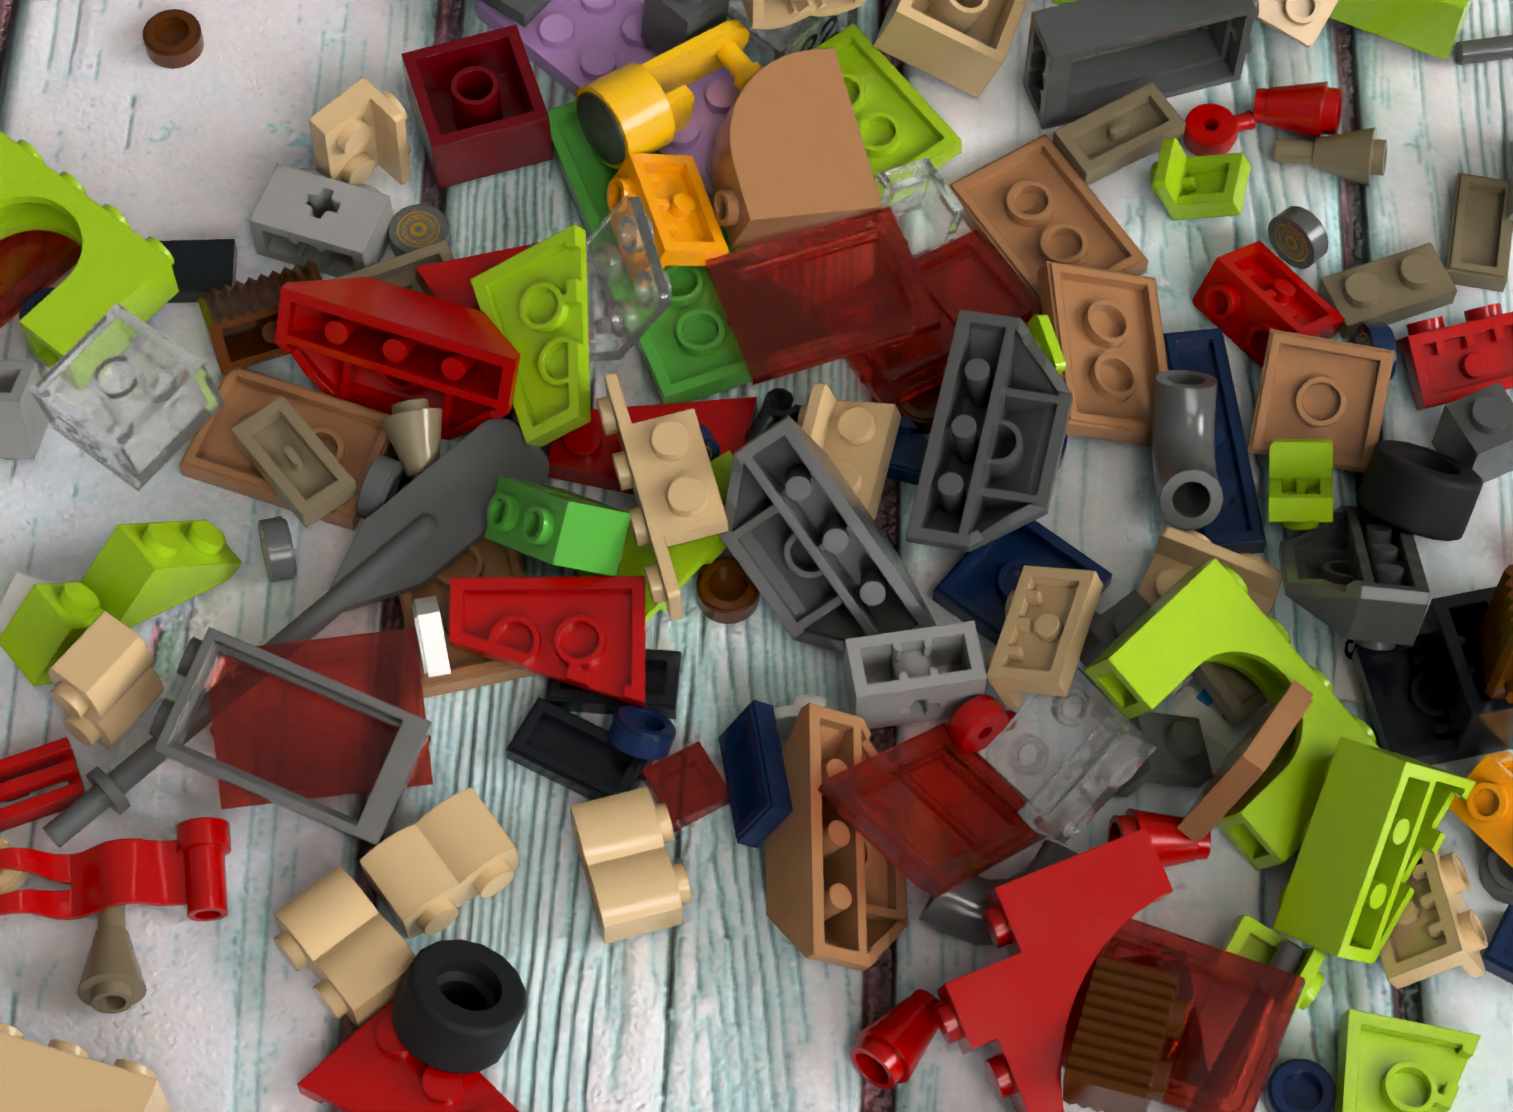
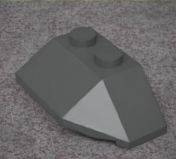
(990, 437)
(814, 544)
(1358, 578)

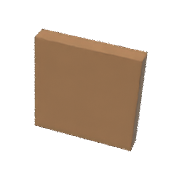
(1322, 392)
(1246, 762)

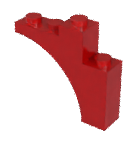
(1053, 932)

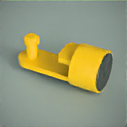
(650, 102)

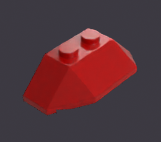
(398, 345)

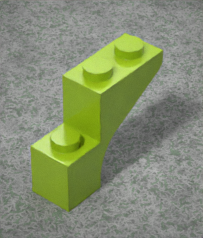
(132, 579)

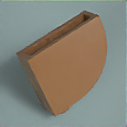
(790, 153)

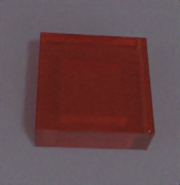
(686, 785)

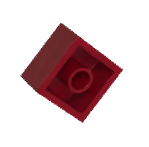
(477, 106)

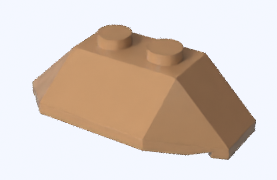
(822, 876)

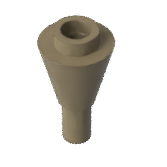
(1347, 155)
(414, 434)
(112, 972)

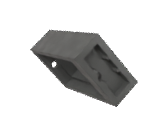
(1178, 65)
(198, 667)

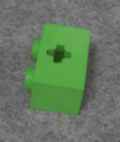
(557, 526)

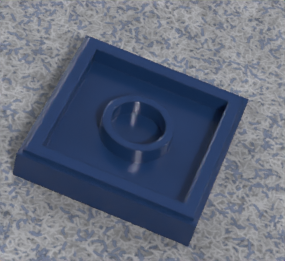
(987, 575)

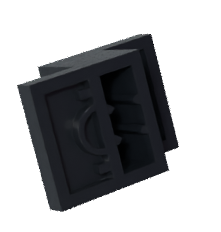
(1431, 694)

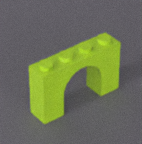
(113, 260)
(1215, 621)

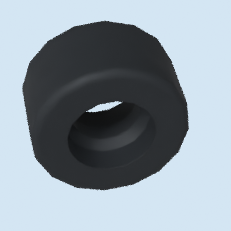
(1419, 490)
(454, 1036)

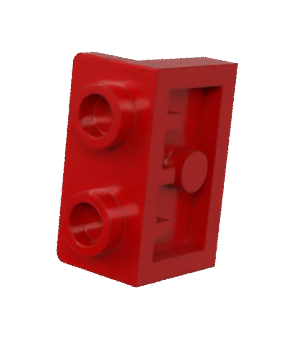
(1258, 292)
(1458, 358)

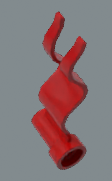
(127, 873)

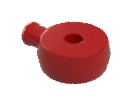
(1214, 129)
(978, 723)

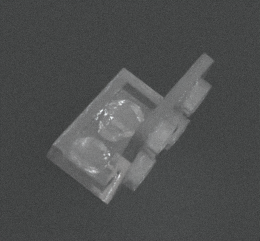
(623, 281)
(1067, 757)

